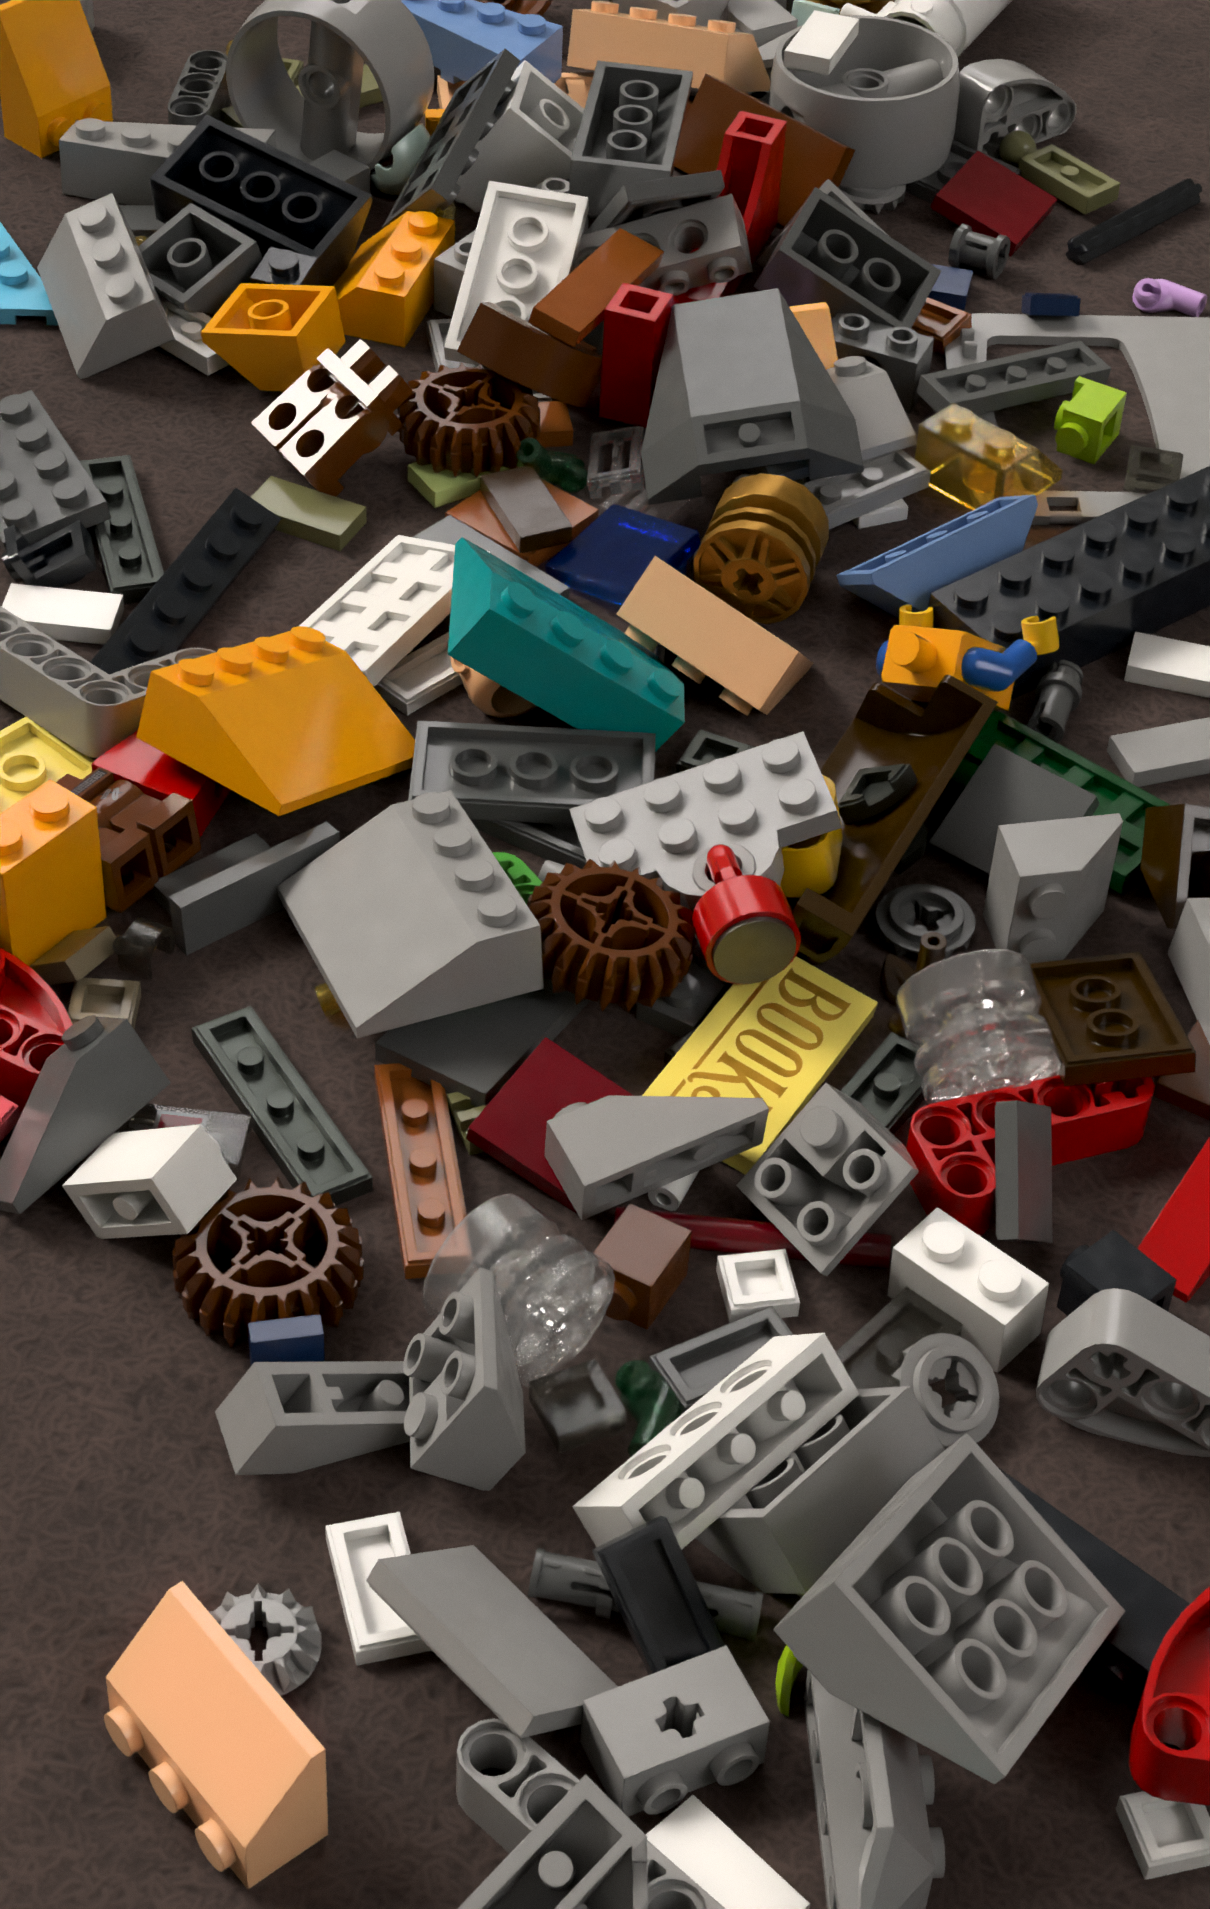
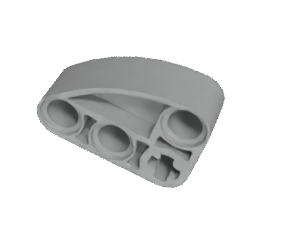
(1008, 97)
(1129, 1374)

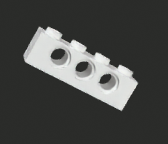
(723, 1442)

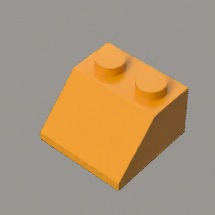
(275, 331)

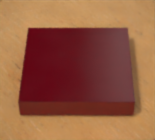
(993, 201)
(517, 1117)

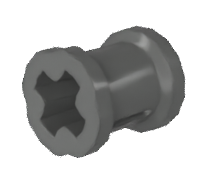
(979, 251)

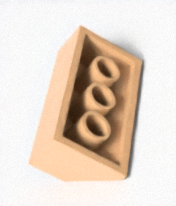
(669, 43)

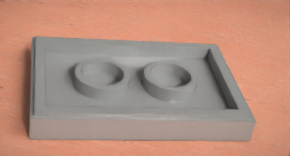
(491, 1637)

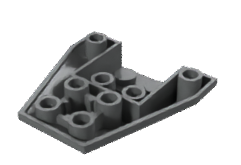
(742, 394)

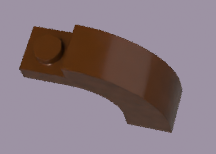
(531, 356)

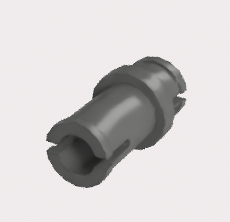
(1056, 697)

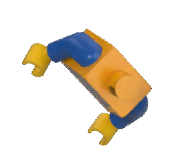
(922, 655)

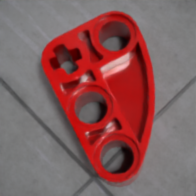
(29, 1027)
(1177, 1713)

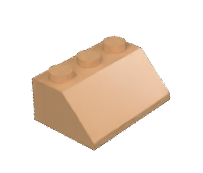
(711, 639)
(218, 1740)

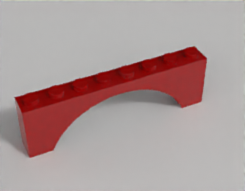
(640, 316)

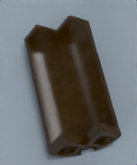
(885, 734)

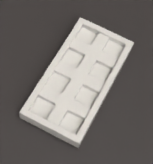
(389, 604)

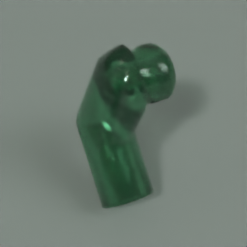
(553, 465)
(647, 1400)

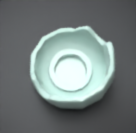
(405, 154)

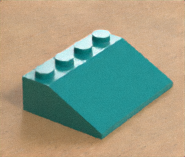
(557, 651)

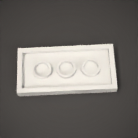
(518, 254)

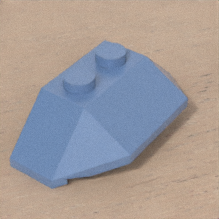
(943, 555)

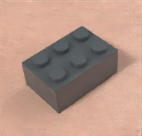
(848, 264)

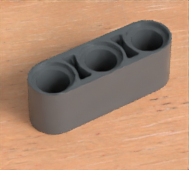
(200, 89)

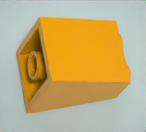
(48, 871)

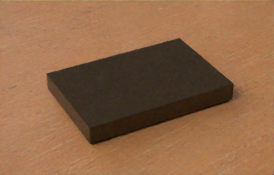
(1110, 1020)

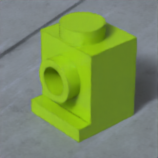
(1089, 420)

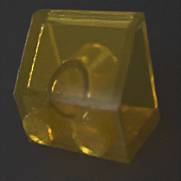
(979, 460)

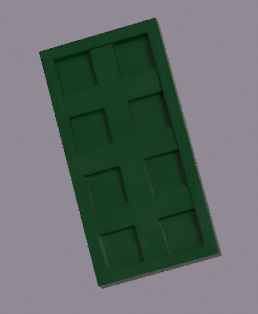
(1111, 790)

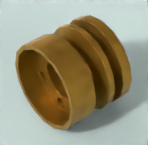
(763, 547)

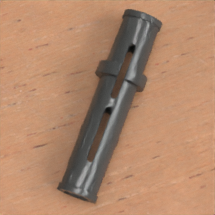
(583, 1584)

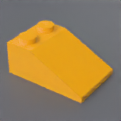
(48, 73)

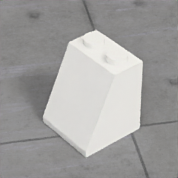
(529, 140)

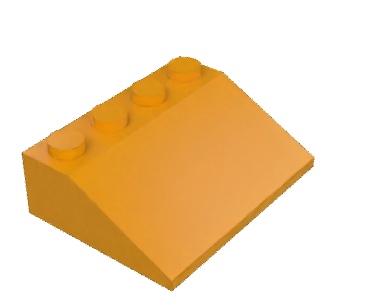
(276, 720)

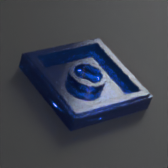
(617, 550)

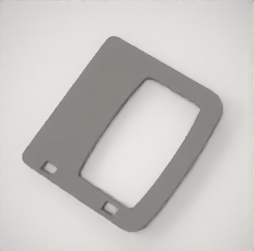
(1168, 364)

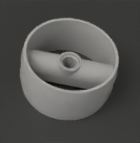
(331, 82)
(885, 99)

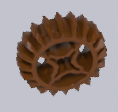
(467, 420)
(612, 935)
(267, 1242)

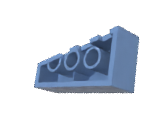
(471, 33)

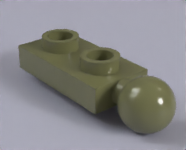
(1059, 173)

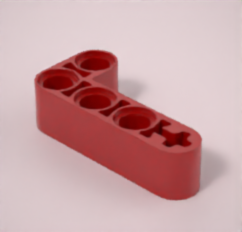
(956, 1138)

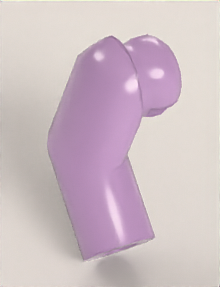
(1164, 295)

